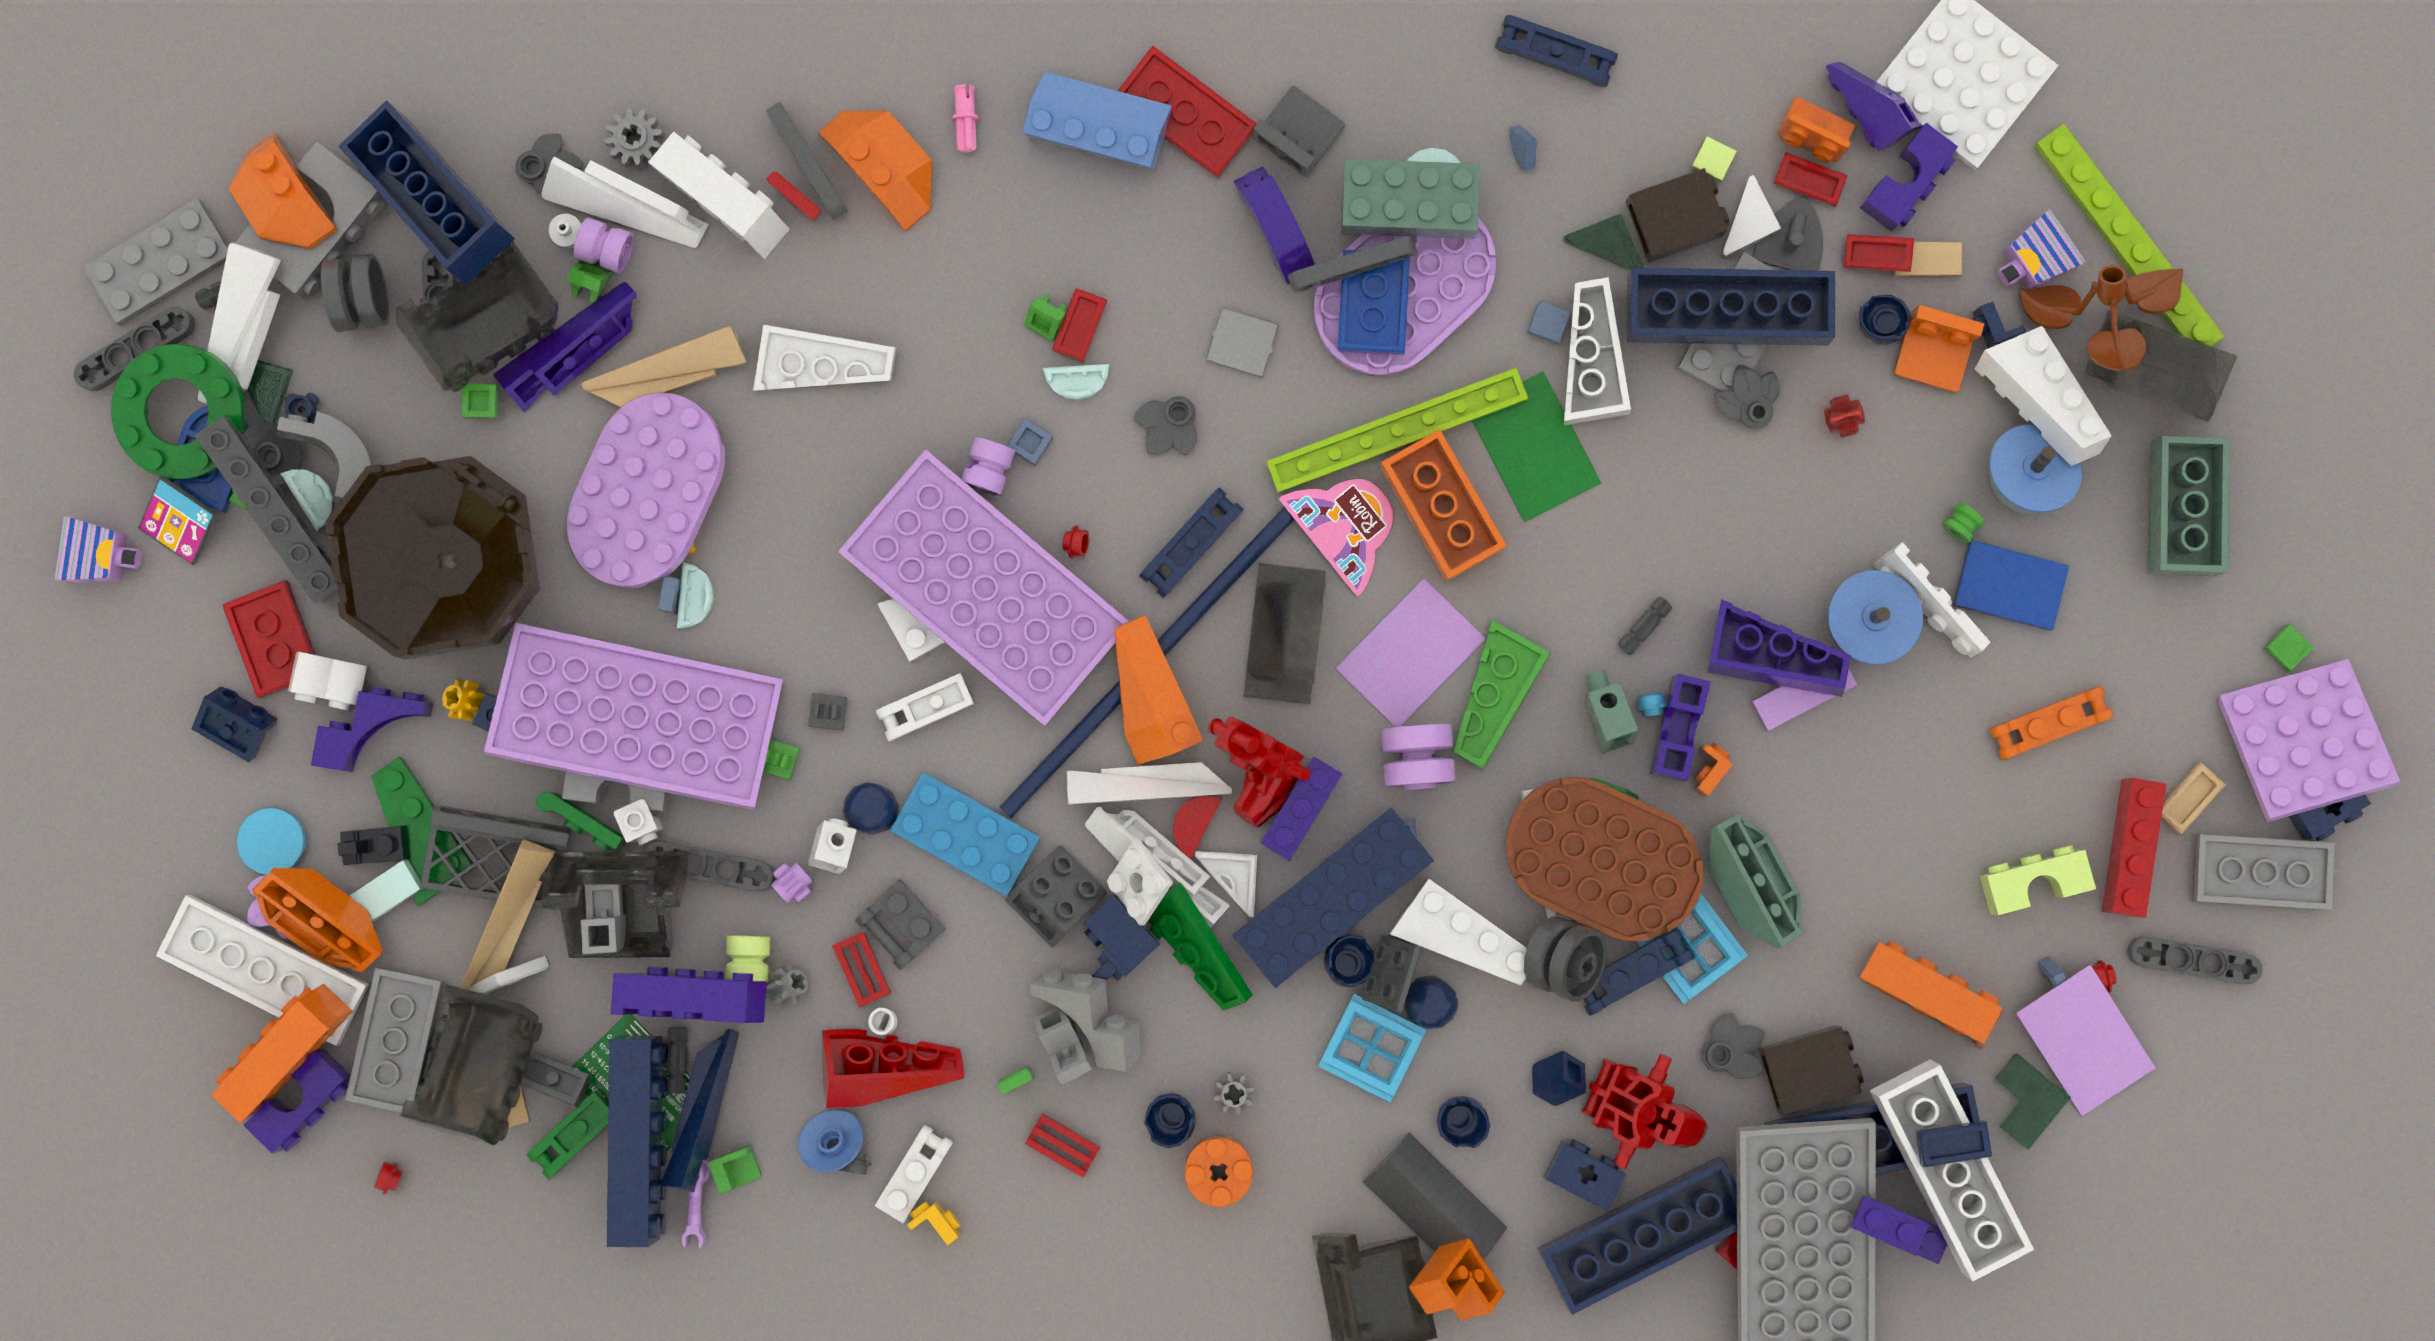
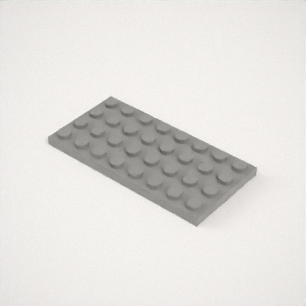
(1796, 1255)

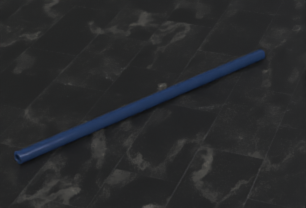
(1166, 642)

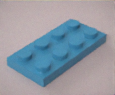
(965, 834)

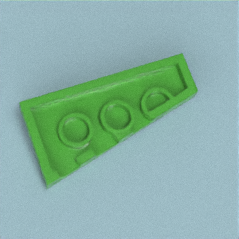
(1501, 684)

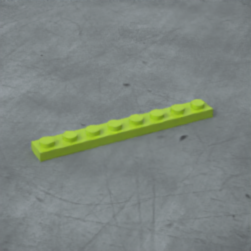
(2121, 228)
(1396, 430)

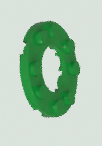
(131, 412)

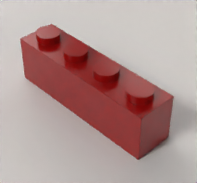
(2133, 847)

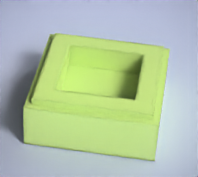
(1714, 158)

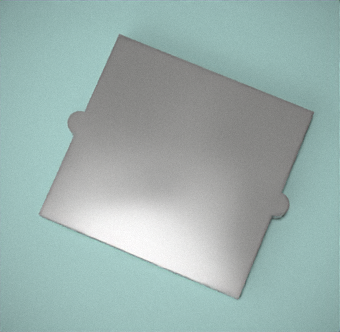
(1242, 342)

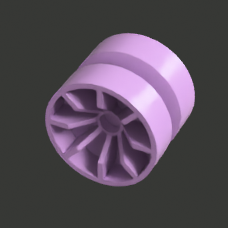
(1418, 767)

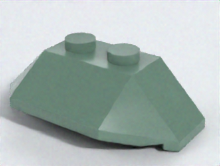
(1755, 881)

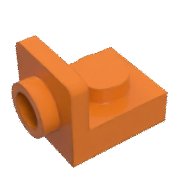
(1709, 775)

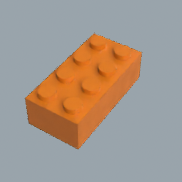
(1442, 505)
(280, 1051)

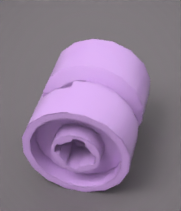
(608, 247)
(987, 466)

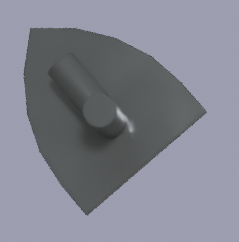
(1799, 241)

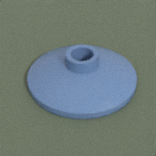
(822, 1133)

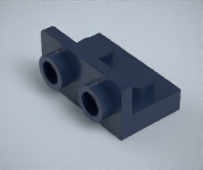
(233, 722)

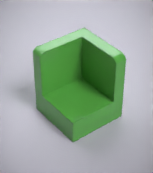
(734, 1169)

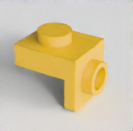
(943, 1222)

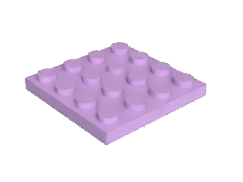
(2308, 740)

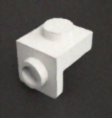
(638, 823)

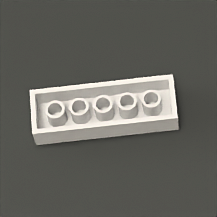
(1960, 1195)

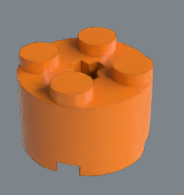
(1219, 1190)

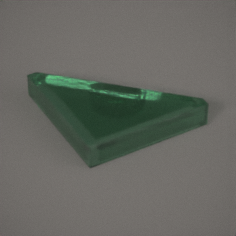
(1608, 241)
(269, 389)

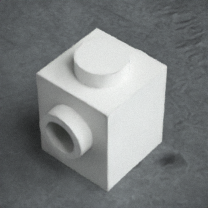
(832, 846)

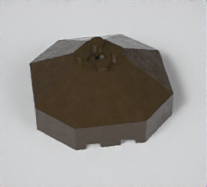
(390, 546)

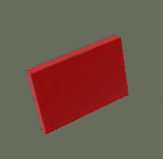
(268, 635)

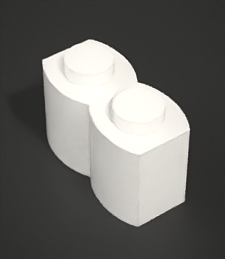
(326, 679)

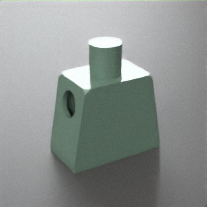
(1615, 725)

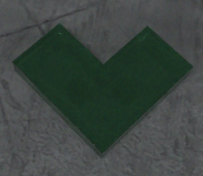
(2038, 1099)

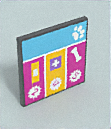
(177, 520)

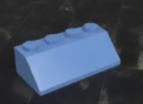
(1097, 120)

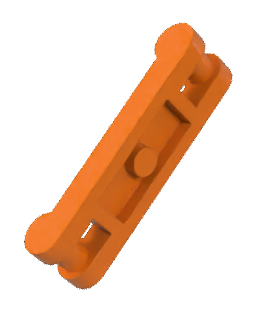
(2051, 722)

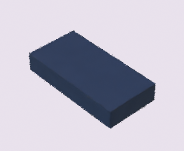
(1953, 1143)

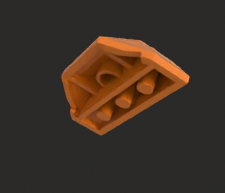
(884, 161)
(278, 197)
(318, 917)

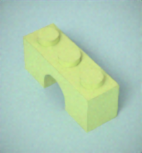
(2008, 887)

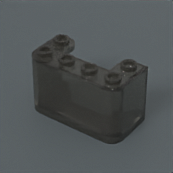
(479, 322)
(476, 1067)

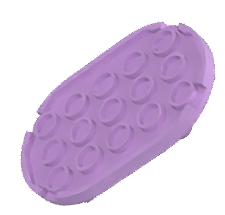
(1444, 290)
(645, 490)

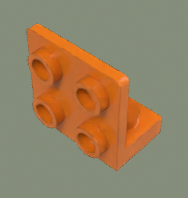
(1816, 131)
(1937, 348)

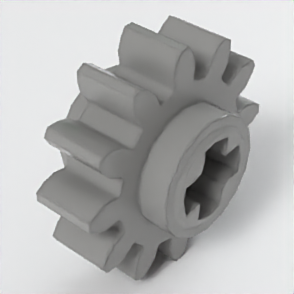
(629, 126)

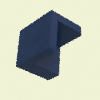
(1559, 1078)

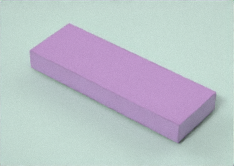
(1787, 702)

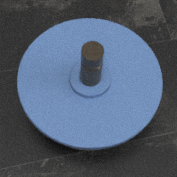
(2030, 473)
(1875, 617)

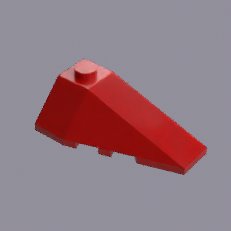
(874, 1069)

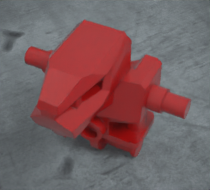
(1269, 768)
(1641, 1109)

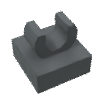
(827, 712)

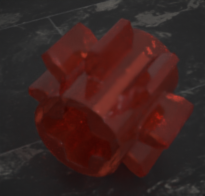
(1844, 415)

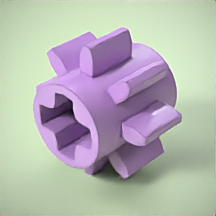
(792, 882)

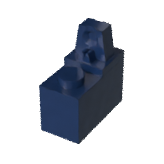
(1122, 936)

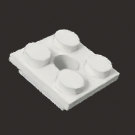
(1139, 895)

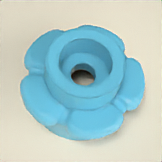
(1651, 704)

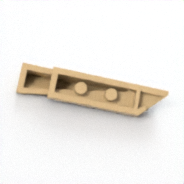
(670, 369)
(509, 913)

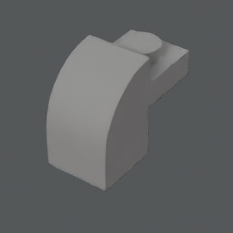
(605, 924)
(1062, 1045)

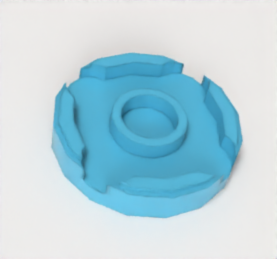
(271, 840)

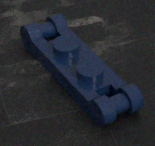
(1556, 50)
(1191, 542)
(1639, 969)

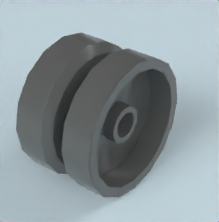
(354, 293)
(1565, 958)

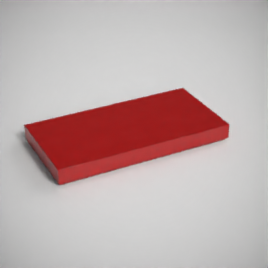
(1200, 120)

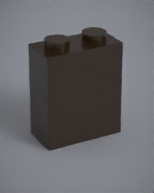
(1677, 215)
(1811, 1069)

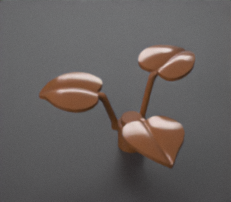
(2113, 349)

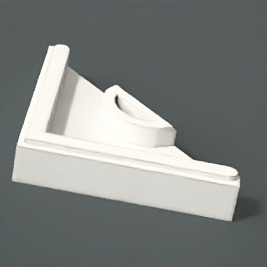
(1752, 221)
(1235, 874)
(510, 976)

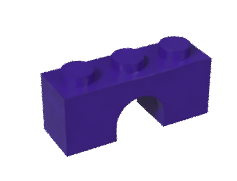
(1928, 155)
(1678, 727)
(1301, 809)
(321, 1081)

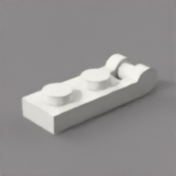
(926, 706)
(913, 1175)

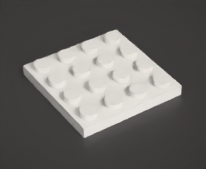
(1967, 76)

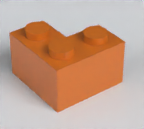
(1457, 1280)

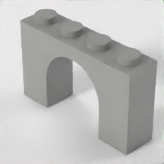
(353, 205)

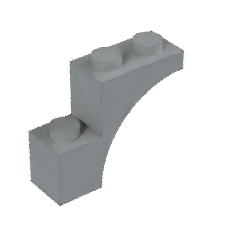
(1084, 999)

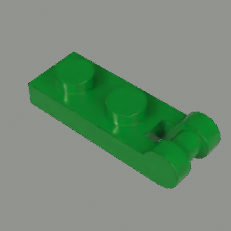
(580, 820)
(571, 1134)

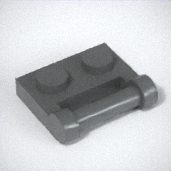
(908, 916)

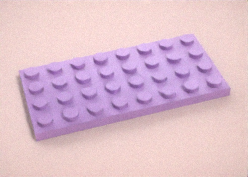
(984, 587)
(633, 716)

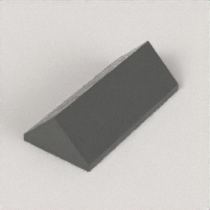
(1432, 1199)

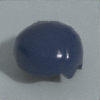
(1884, 319)
(870, 808)
(1349, 960)
(1431, 1002)
(1170, 1120)
(1463, 1122)

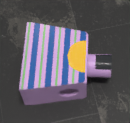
(2040, 254)
(93, 553)

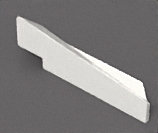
(620, 201)
(243, 311)
(1144, 783)
(1118, 832)

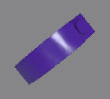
(1275, 222)

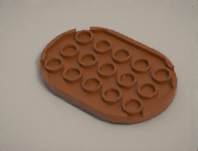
(1604, 859)

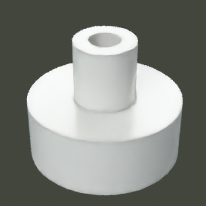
(567, 237)

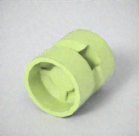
(748, 956)

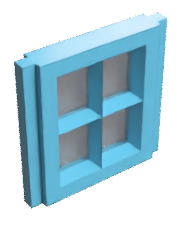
(1713, 947)
(1372, 1048)

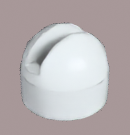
(878, 1018)

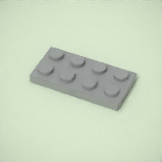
(158, 261)
(1716, 363)
(2264, 871)
(394, 1039)

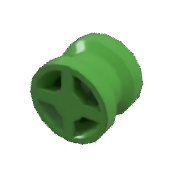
(1963, 523)

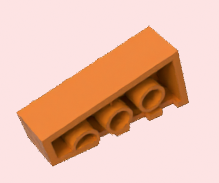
(1932, 993)

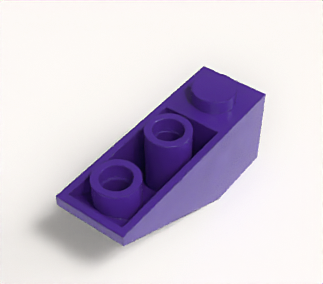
(1879, 110)

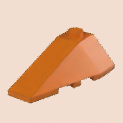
(1152, 704)

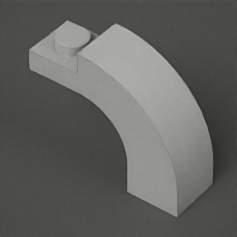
(335, 439)

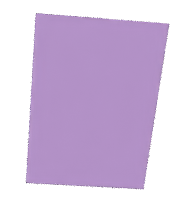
(1410, 653)
(2086, 1040)

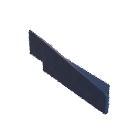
(700, 1112)

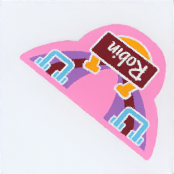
(1344, 525)

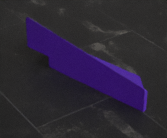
(569, 348)

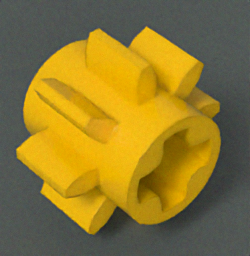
(462, 699)

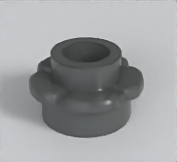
(858, 1165)

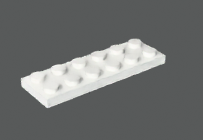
(251, 961)

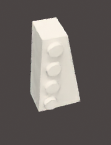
(719, 194)
(1595, 364)
(2046, 393)
(1456, 931)

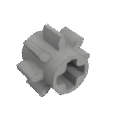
(787, 986)
(1225, 1089)

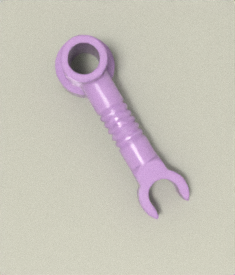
(694, 1223)

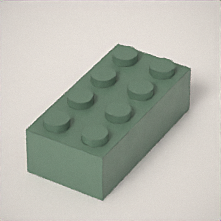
(1410, 198)
(2189, 505)

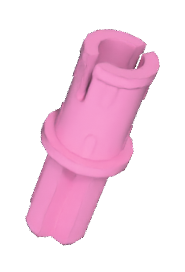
(965, 118)

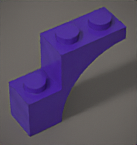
(339, 747)
(1899, 1229)

